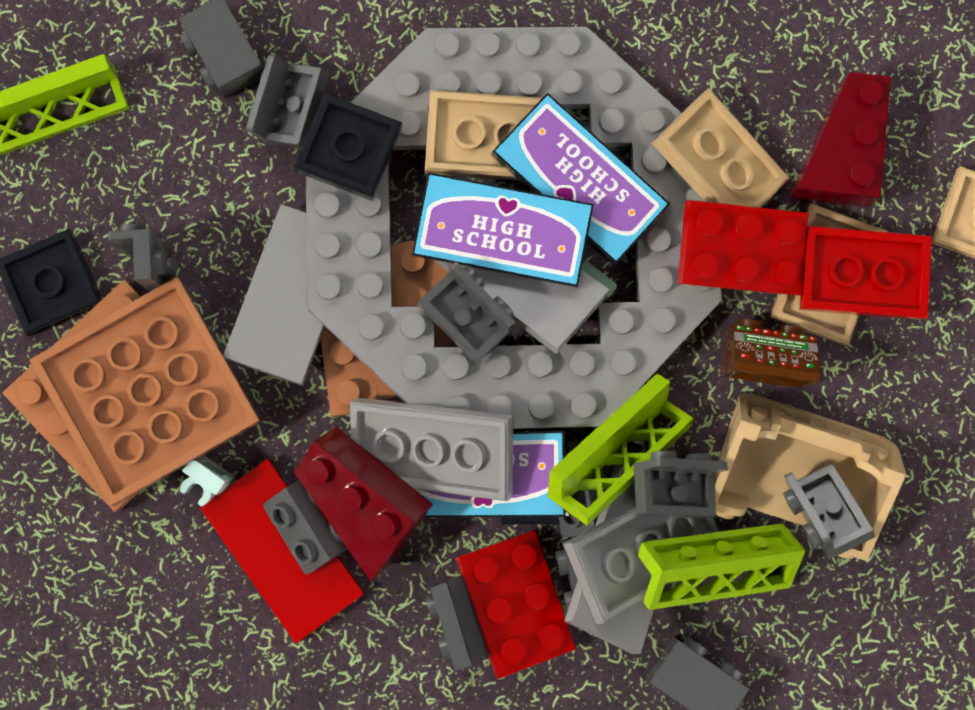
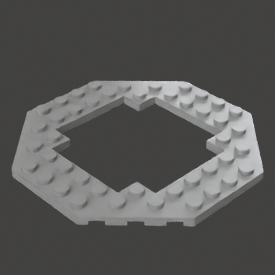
(539, 388)

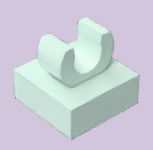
(208, 475)

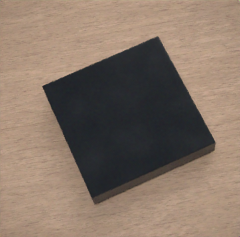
(348, 146)
(49, 282)

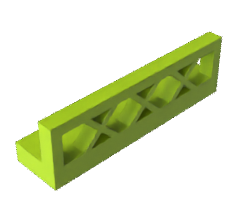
(54, 88)
(604, 443)
(720, 554)

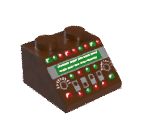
(771, 355)

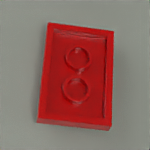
(742, 248)
(866, 273)
(515, 604)

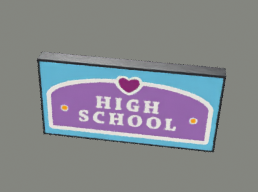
(565, 160)
(502, 230)
(532, 460)

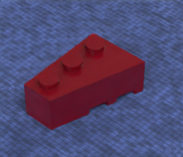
(849, 146)
(361, 499)

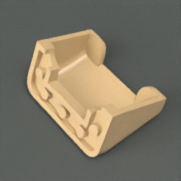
(778, 439)

